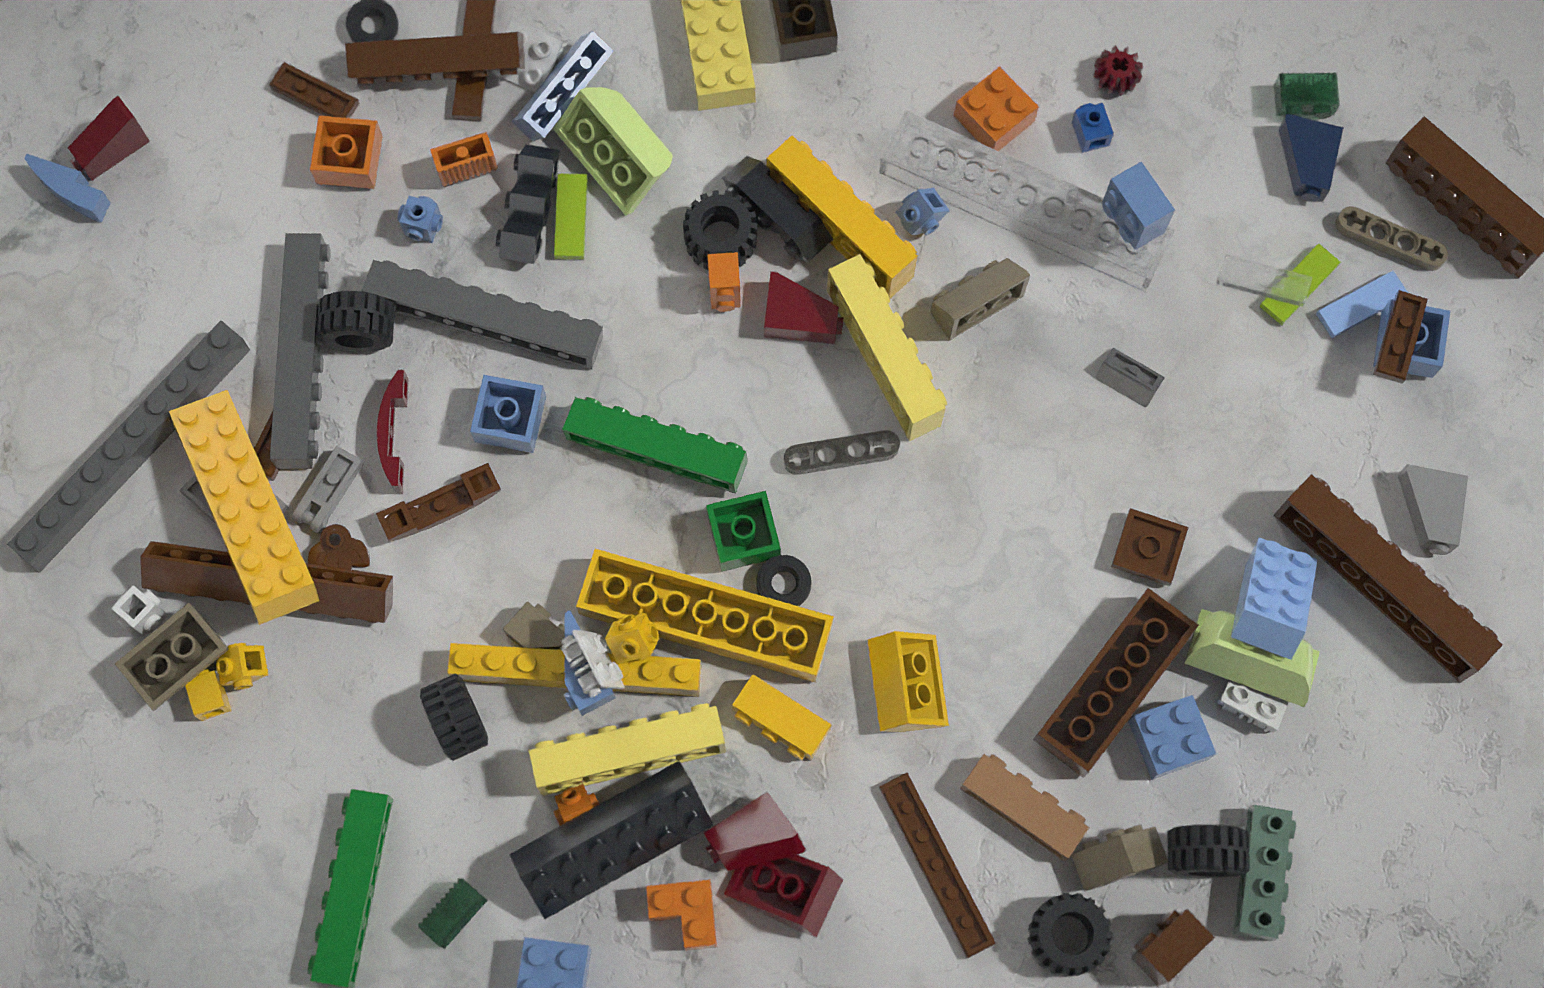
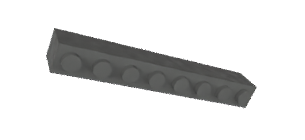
(486, 314)
(299, 352)

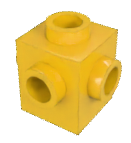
(632, 638)
(242, 665)

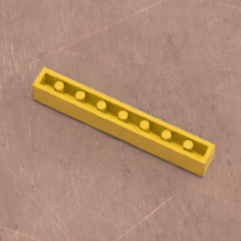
(547, 669)

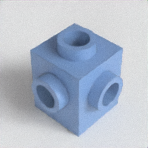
(922, 211)
(420, 218)

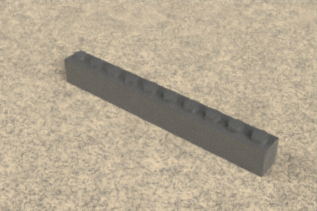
(127, 447)

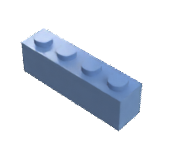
(562, 86)

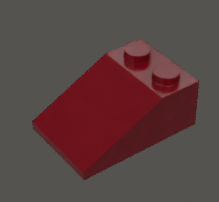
(788, 891)

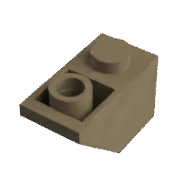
(533, 629)

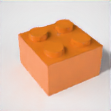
(996, 110)
(346, 152)

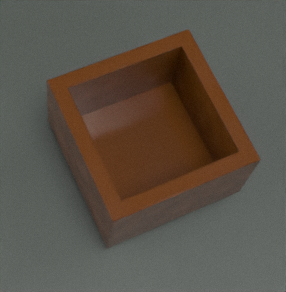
(1172, 946)

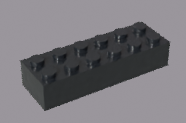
(611, 840)

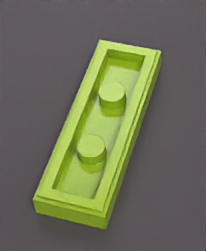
(571, 216)
(1317, 264)

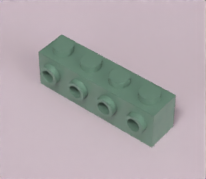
(1264, 886)

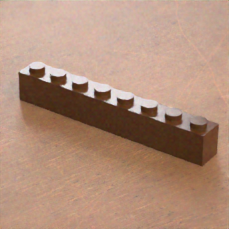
(213, 575)

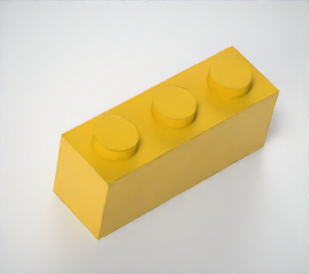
(780, 718)

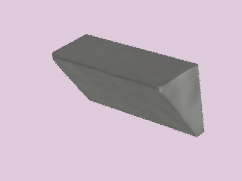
(1129, 377)

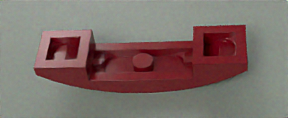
(394, 396)

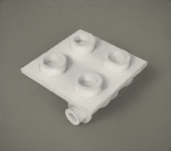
(539, 54)
(594, 650)
(1256, 705)

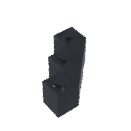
(528, 204)
(778, 209)

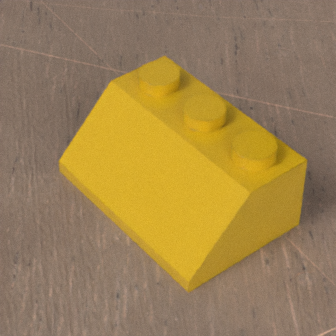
(907, 682)

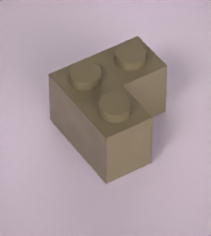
(1121, 856)

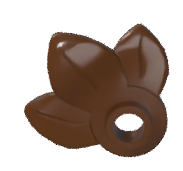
(344, 555)

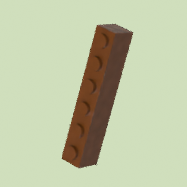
(435, 56)

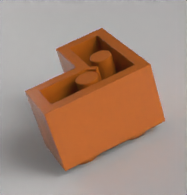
(691, 903)

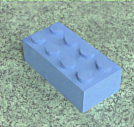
(1274, 598)

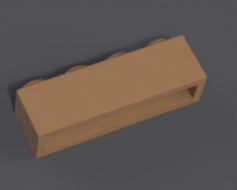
(1025, 807)

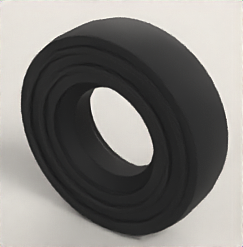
(372, 7)
(787, 564)

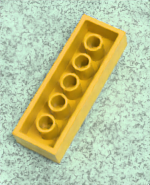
(846, 217)

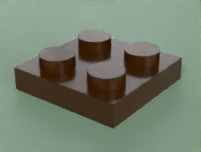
(1149, 547)

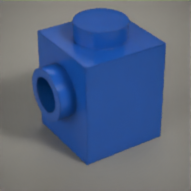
(1092, 127)

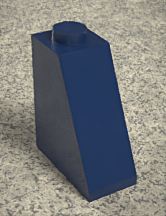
(1310, 155)

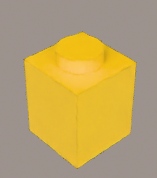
(207, 696)

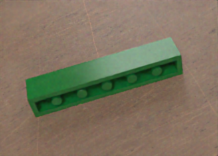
(655, 444)
(351, 888)

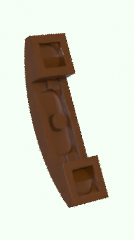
(440, 505)

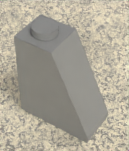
(1435, 506)

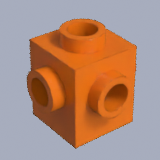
(573, 803)

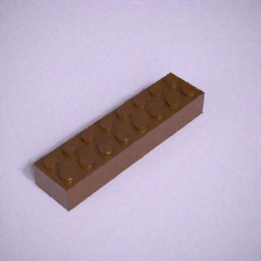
(1388, 579)

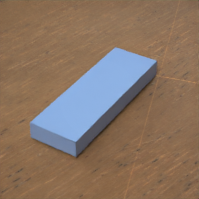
(1359, 304)

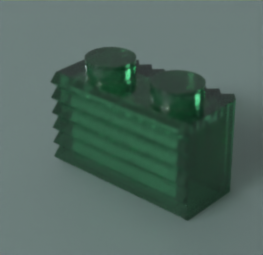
(1307, 94)
(452, 913)

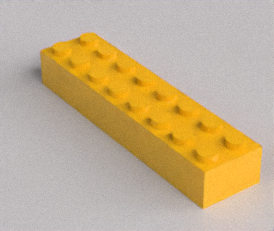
(244, 507)
(707, 614)

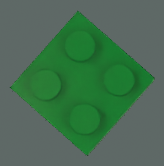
(743, 531)

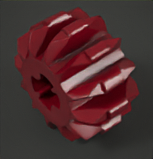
(1118, 70)

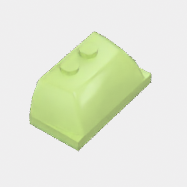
(614, 145)
(1220, 654)

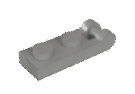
(328, 489)

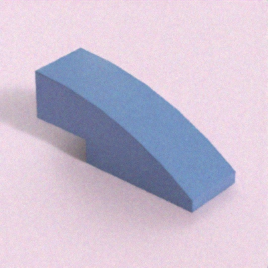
(70, 187)

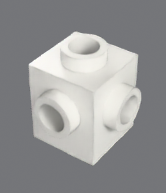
(138, 611)

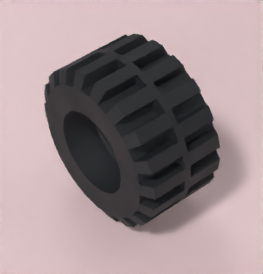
(717, 209)
(355, 321)
(453, 717)
(1208, 850)
(1094, 922)

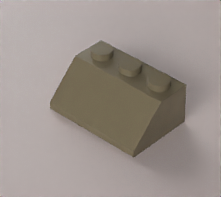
(979, 297)
(171, 656)

